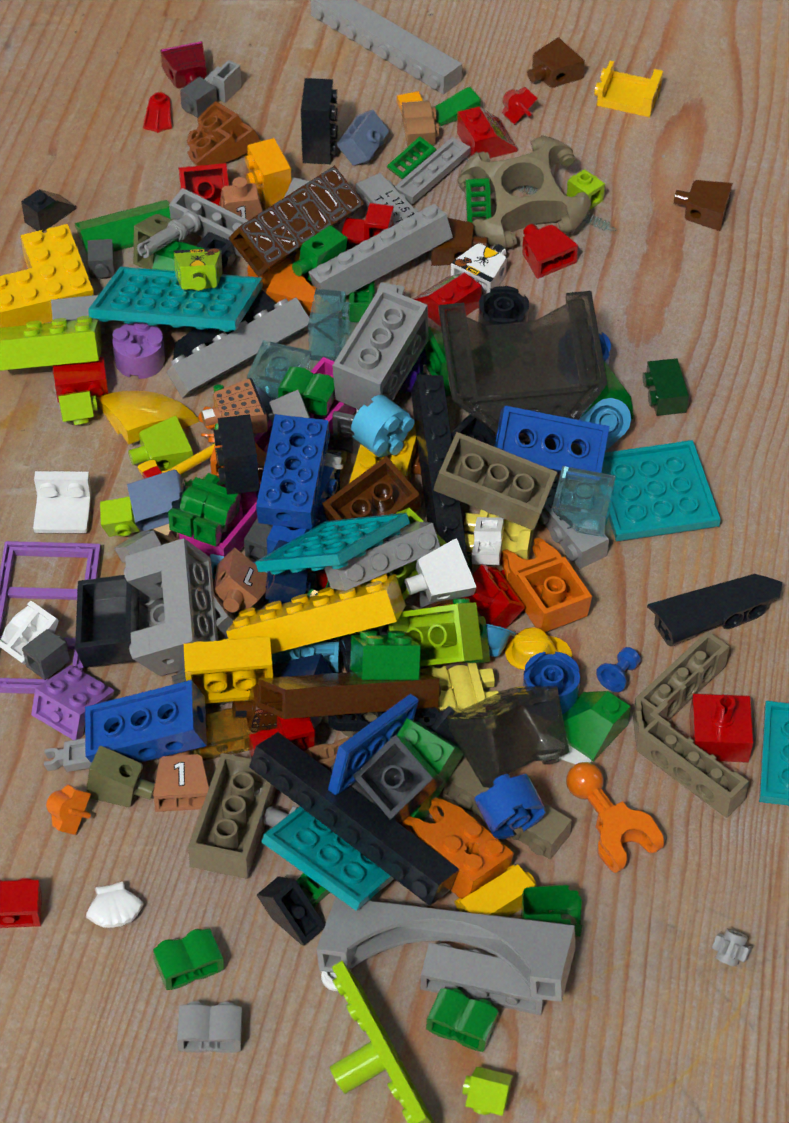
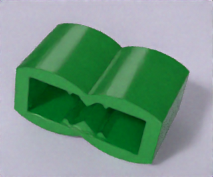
(315, 389)
(188, 958)
(462, 1019)

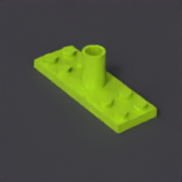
(375, 1055)

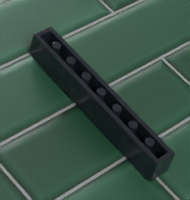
(433, 445)
(354, 819)

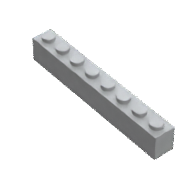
(390, 42)

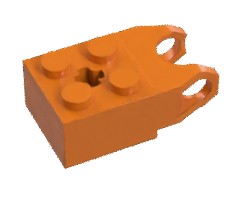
(547, 586)
(463, 844)

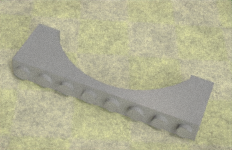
(533, 948)

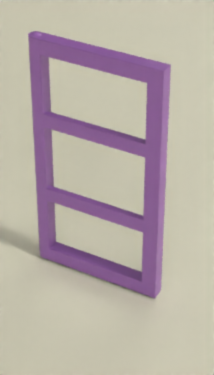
(44, 549)

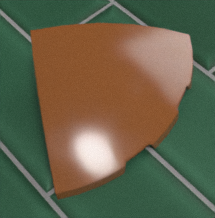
(219, 136)

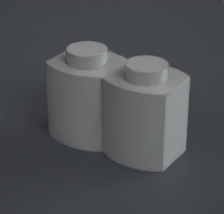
(209, 1028)

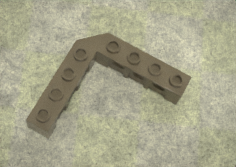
(670, 749)

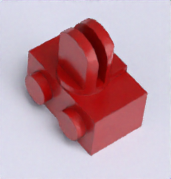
(495, 597)

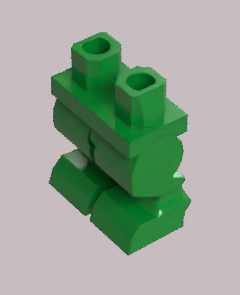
(205, 510)

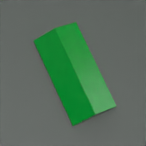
(119, 225)

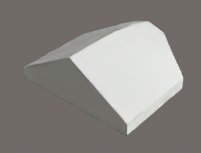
(24, 628)

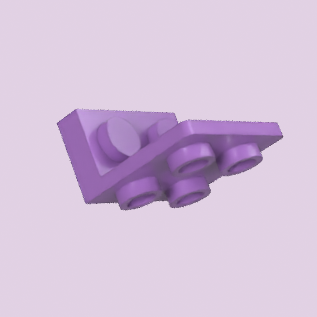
(63, 700)

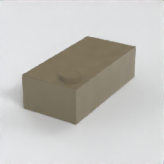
(494, 481)
(231, 819)

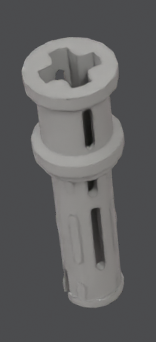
(175, 231)

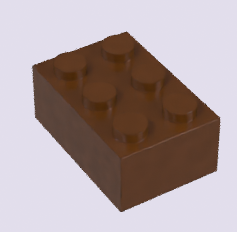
(373, 493)

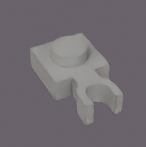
(70, 757)

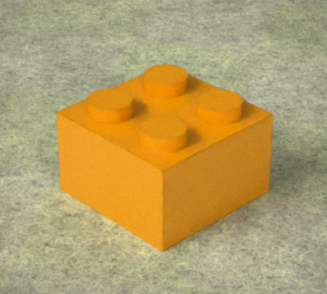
(268, 171)

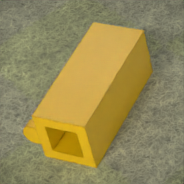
(499, 896)

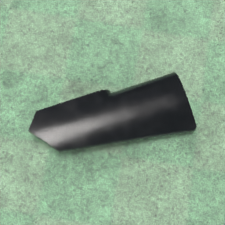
(197, 336)
(720, 604)

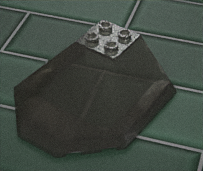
(529, 365)

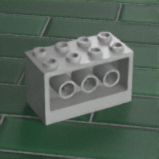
(381, 349)

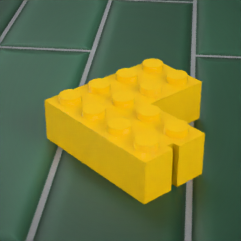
(52, 274)

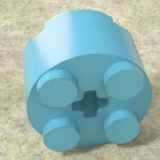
(382, 426)

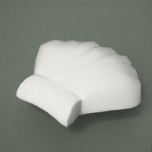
(113, 906)

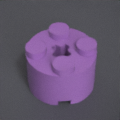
(138, 349)

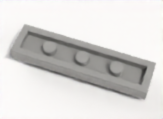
(433, 169)

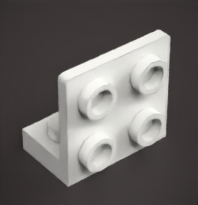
(62, 502)

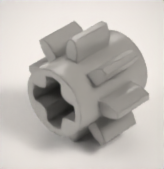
(731, 947)

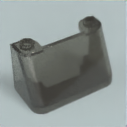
(510, 731)

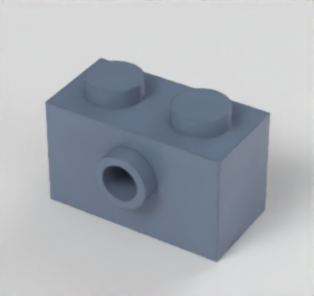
(363, 138)

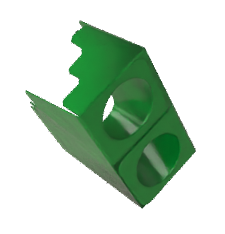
(539, 900)

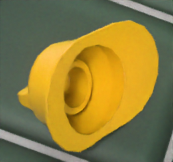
(531, 642)

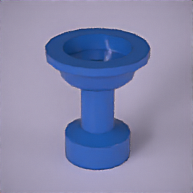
(613, 675)

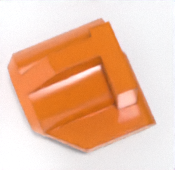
(68, 808)

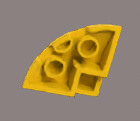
(137, 410)

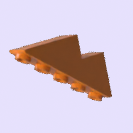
(284, 283)

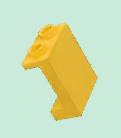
(628, 91)

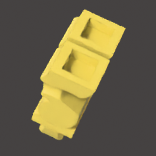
(515, 537)
(462, 685)

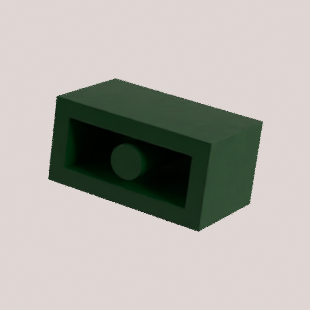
(666, 387)

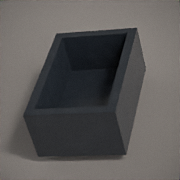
(318, 120)
(105, 620)

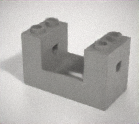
(185, 582)

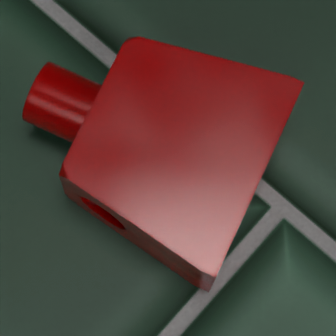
(548, 249)

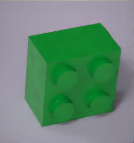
(385, 656)

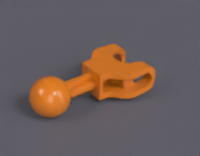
(614, 822)

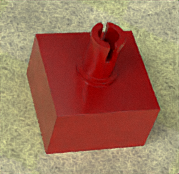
(722, 726)

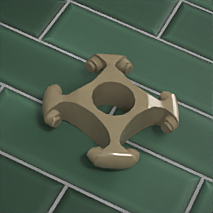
(517, 212)

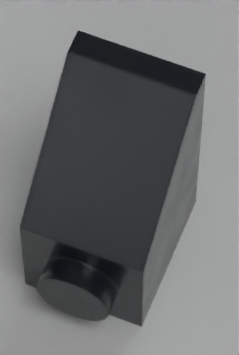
(45, 209)
(291, 909)

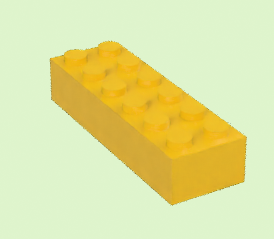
(322, 615)

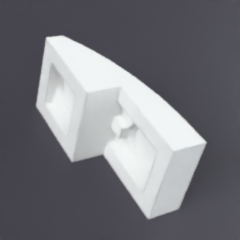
(487, 540)

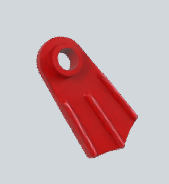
(158, 113)

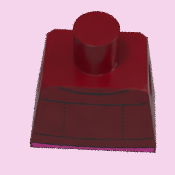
(184, 63)

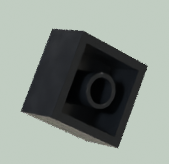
(236, 454)
(398, 778)

